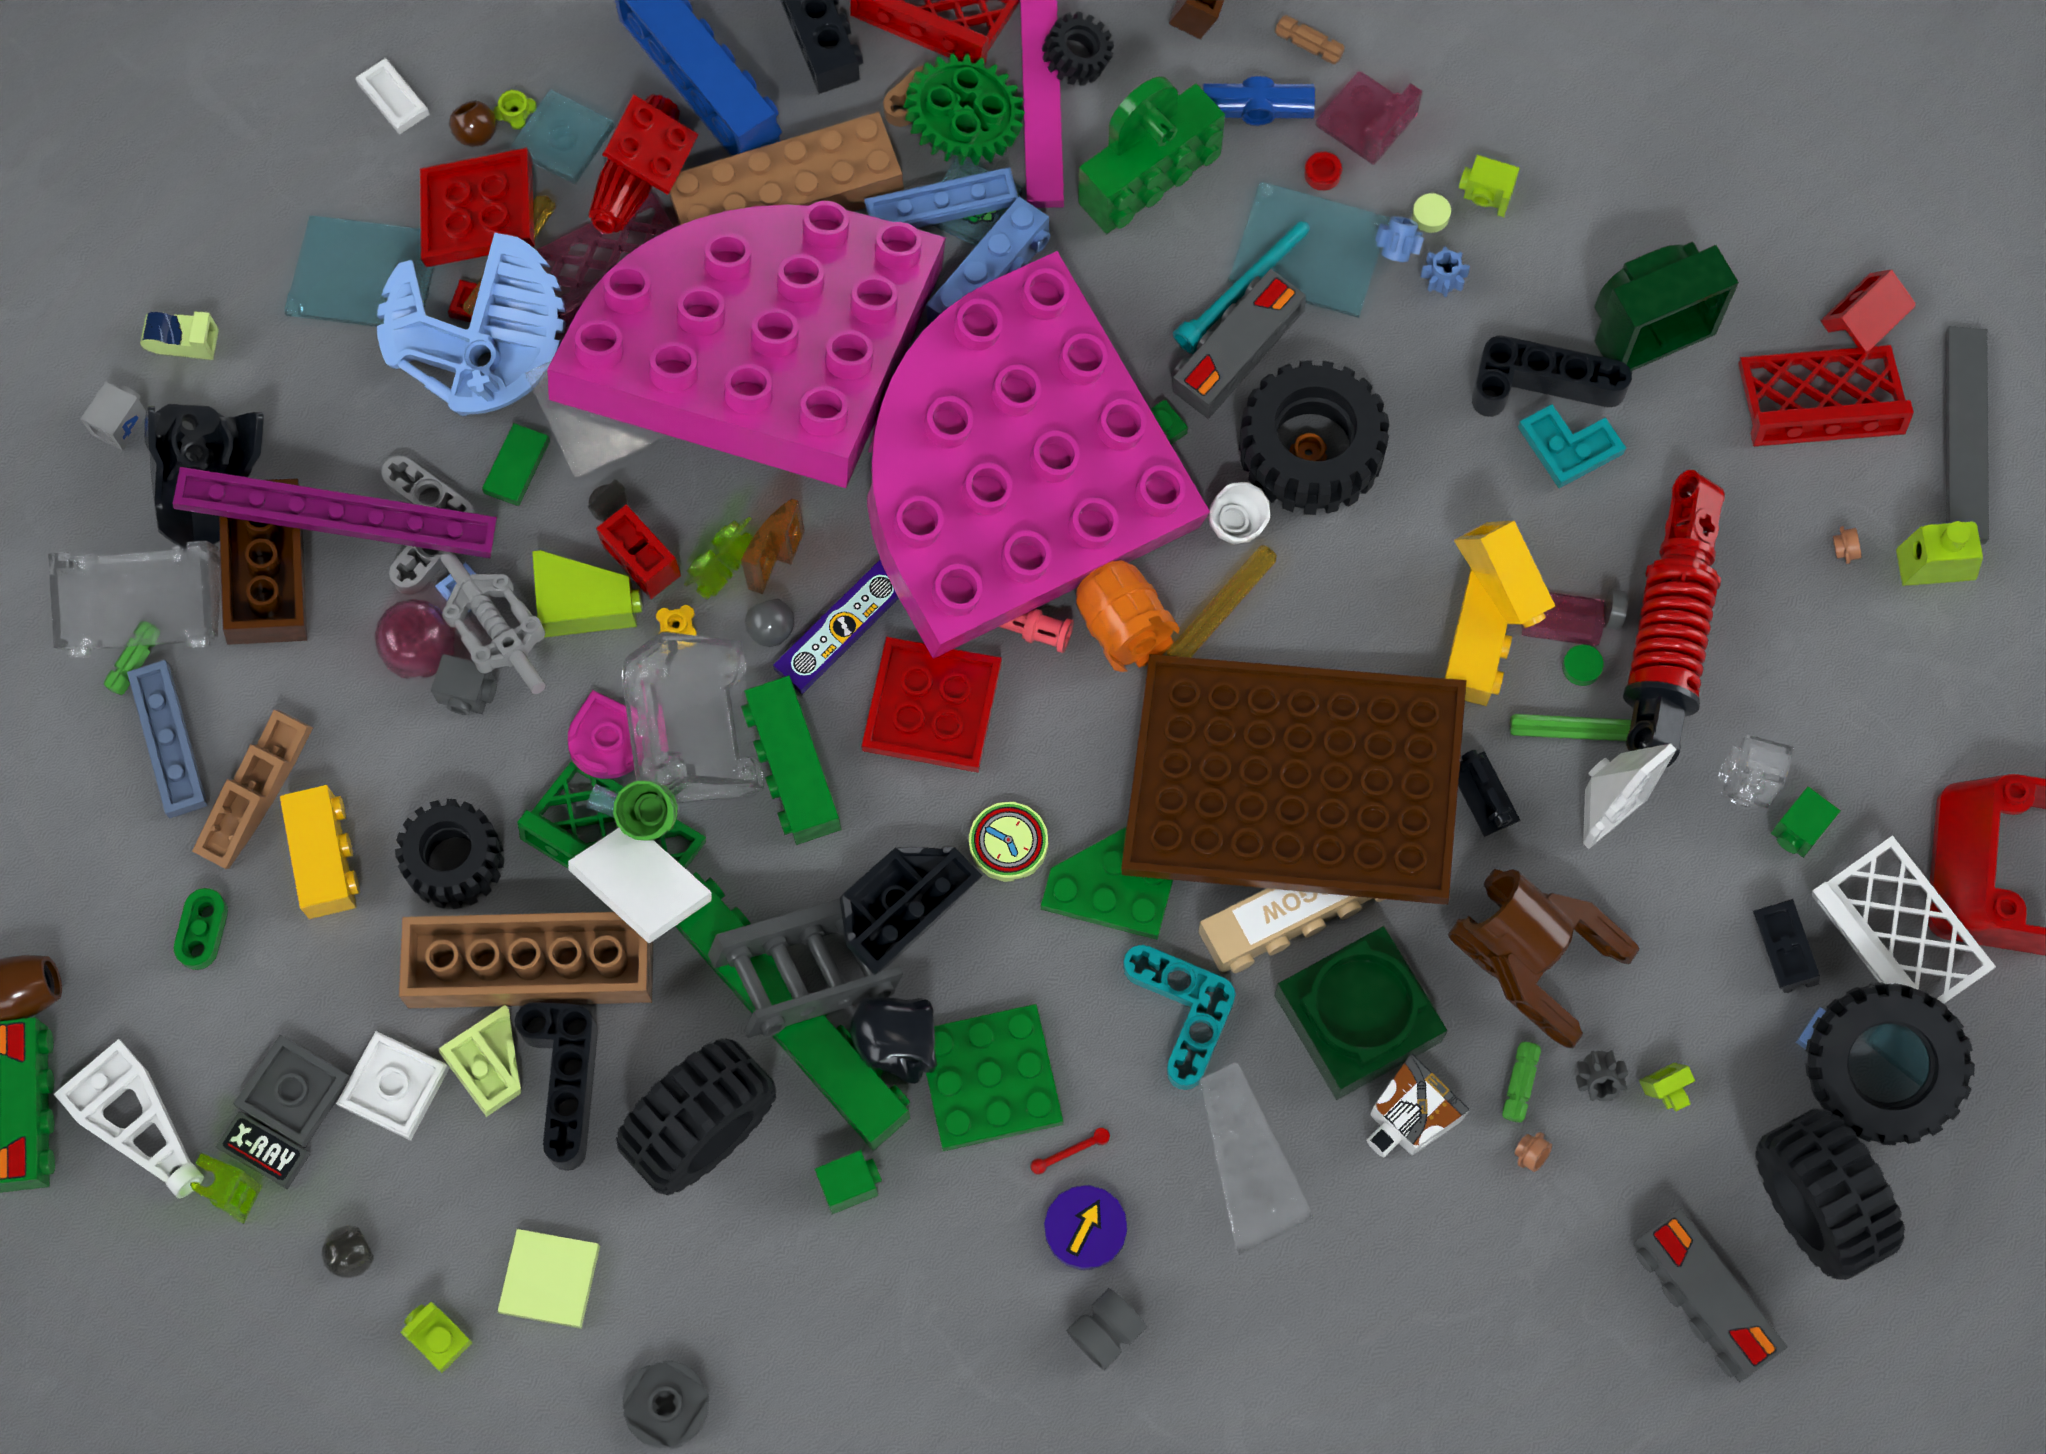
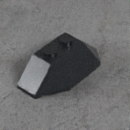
(902, 901)

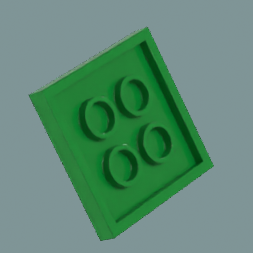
(992, 1078)

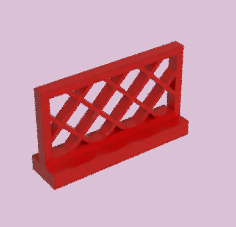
(934, 32)
(1829, 419)

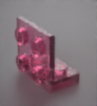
(1369, 116)

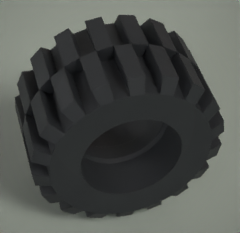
(431, 829)

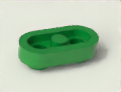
(197, 930)

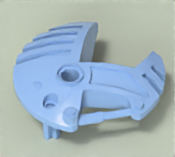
(511, 320)

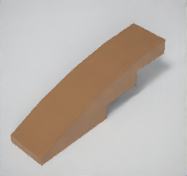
(252, 790)

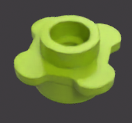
(510, 100)

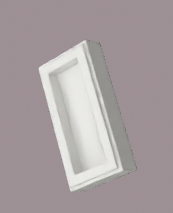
(392, 96)

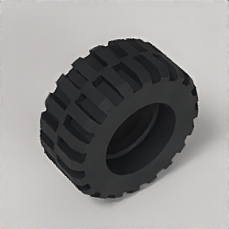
(1318, 392)
(1947, 1072)
(696, 1116)
(1830, 1194)

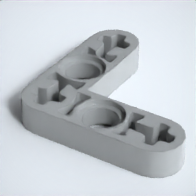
(422, 480)

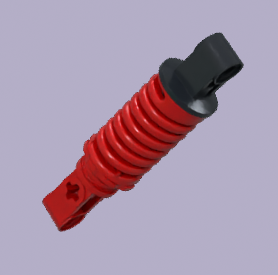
(1675, 617)

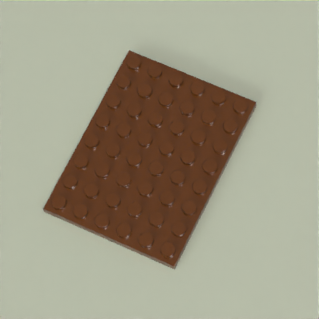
(1296, 779)

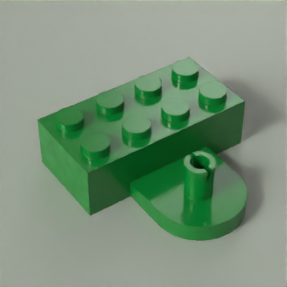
(1151, 148)

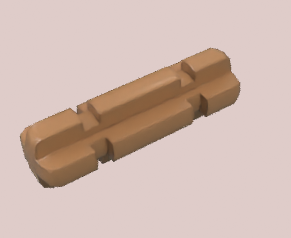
(1309, 39)

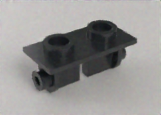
(1485, 794)

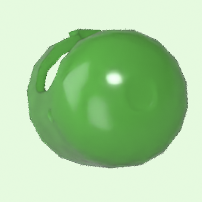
(640, 813)

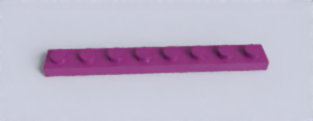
(334, 512)

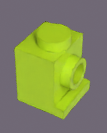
(1489, 183)

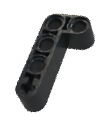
(1551, 380)
(563, 1086)

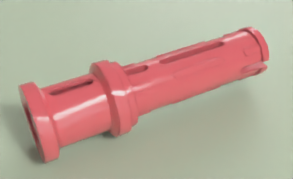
(1042, 628)

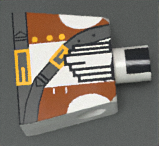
(1414, 1110)

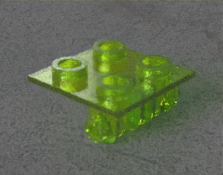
(730, 549)

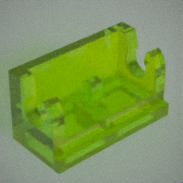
(231, 1190)

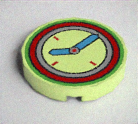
(1008, 841)

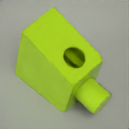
(1947, 554)

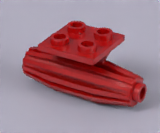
(642, 153)

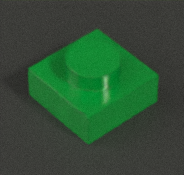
(1169, 421)

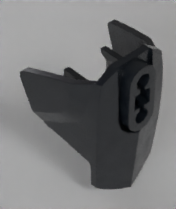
(214, 445)

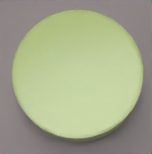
(1431, 212)

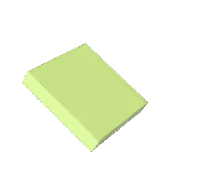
(549, 1278)

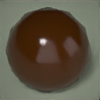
(473, 123)

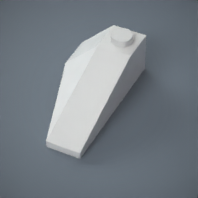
(1621, 788)

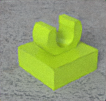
(1669, 1085)

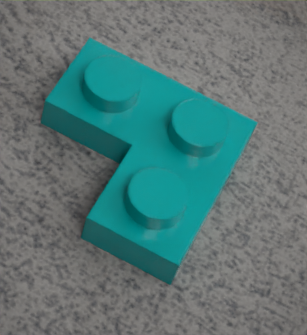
(1568, 454)

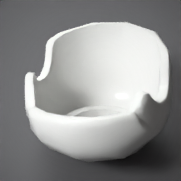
(1239, 512)

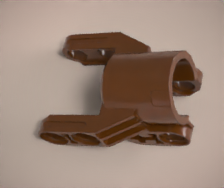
(1529, 938)

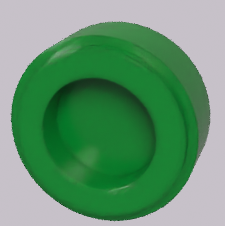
(1582, 665)

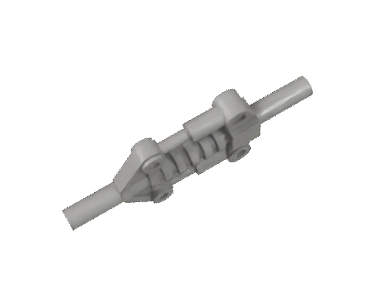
(509, 645)

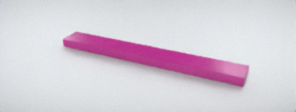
(1041, 108)

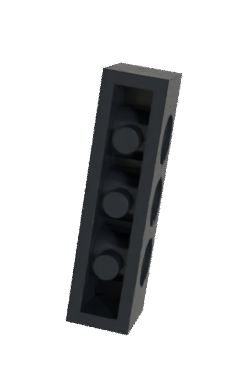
(827, 66)

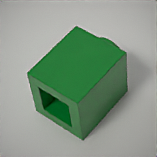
(1804, 822)
(848, 1181)

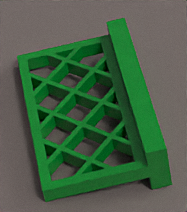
(562, 846)

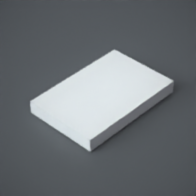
(640, 883)

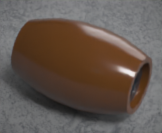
(27, 986)

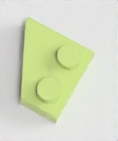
(486, 1061)

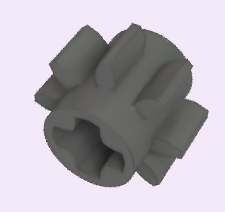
(1601, 1075)

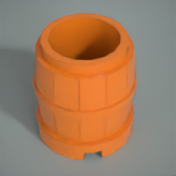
(1125, 615)

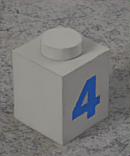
(114, 415)

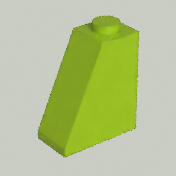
(582, 597)

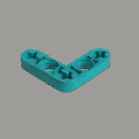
(1193, 997)

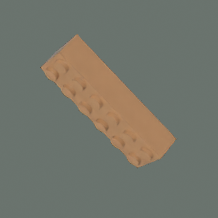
(828, 164)
(523, 960)

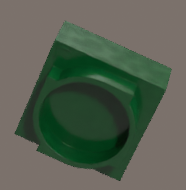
(1663, 303)
(1360, 1012)

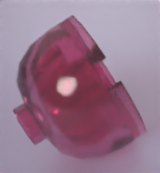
(413, 638)

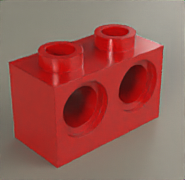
(638, 551)

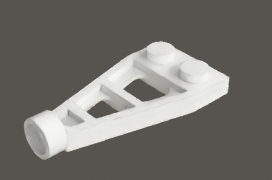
(103, 1083)

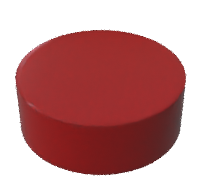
(1323, 171)

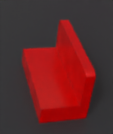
(1870, 309)

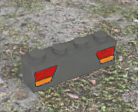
(1238, 343)
(1709, 1296)

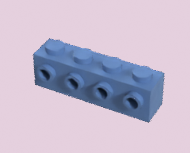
(1005, 248)

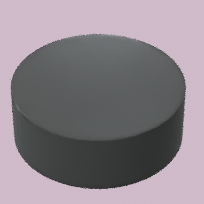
(1615, 609)

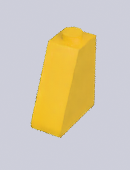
(1507, 571)

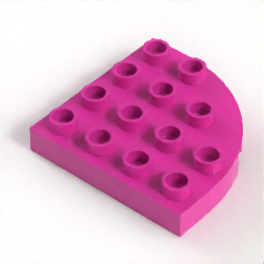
(754, 333)
(1016, 459)

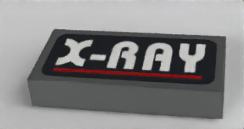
(263, 1150)

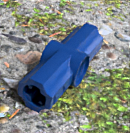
(1261, 100)

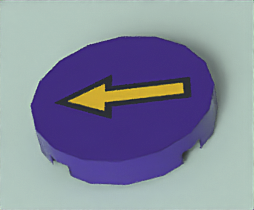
(1085, 1227)

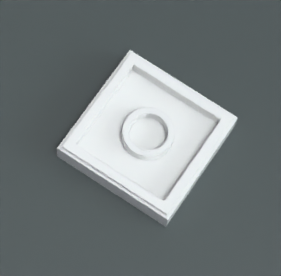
(393, 1085)

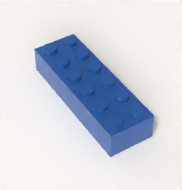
(702, 72)

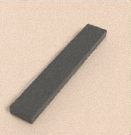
(1967, 428)

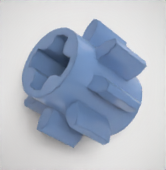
(1399, 239)
(1445, 261)

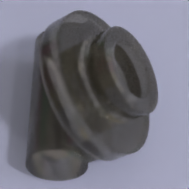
(607, 500)

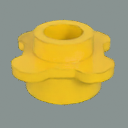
(683, 616)

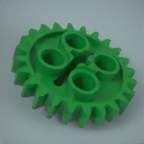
(964, 109)

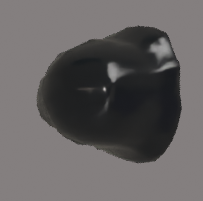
(893, 1032)

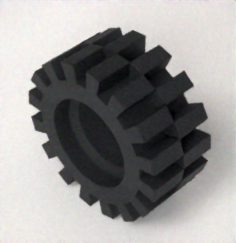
(1088, 35)

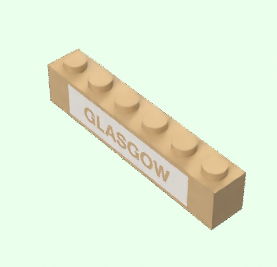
(1269, 922)

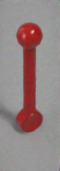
(1100, 1137)

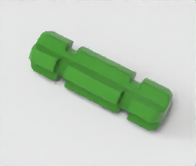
(130, 659)
(1521, 1081)

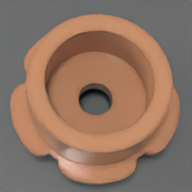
(1847, 545)
(1533, 1151)

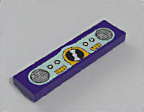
(837, 629)

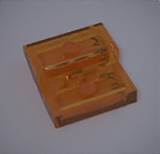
(773, 542)

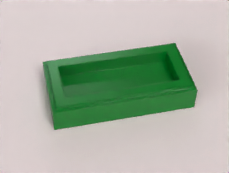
(516, 464)

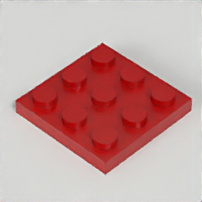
(472, 201)
(930, 706)

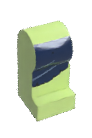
(180, 335)

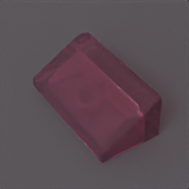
(1571, 620)

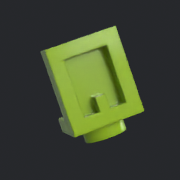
(435, 1335)

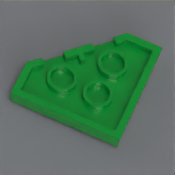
(1096, 892)

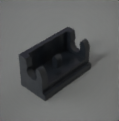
(1787, 946)

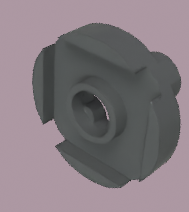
(672, 1428)

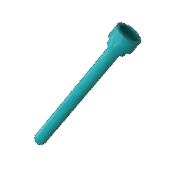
(1190, 333)

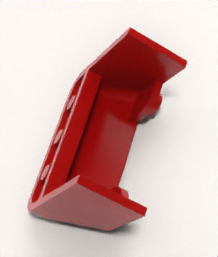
(1967, 861)

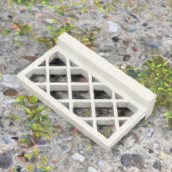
(1867, 942)

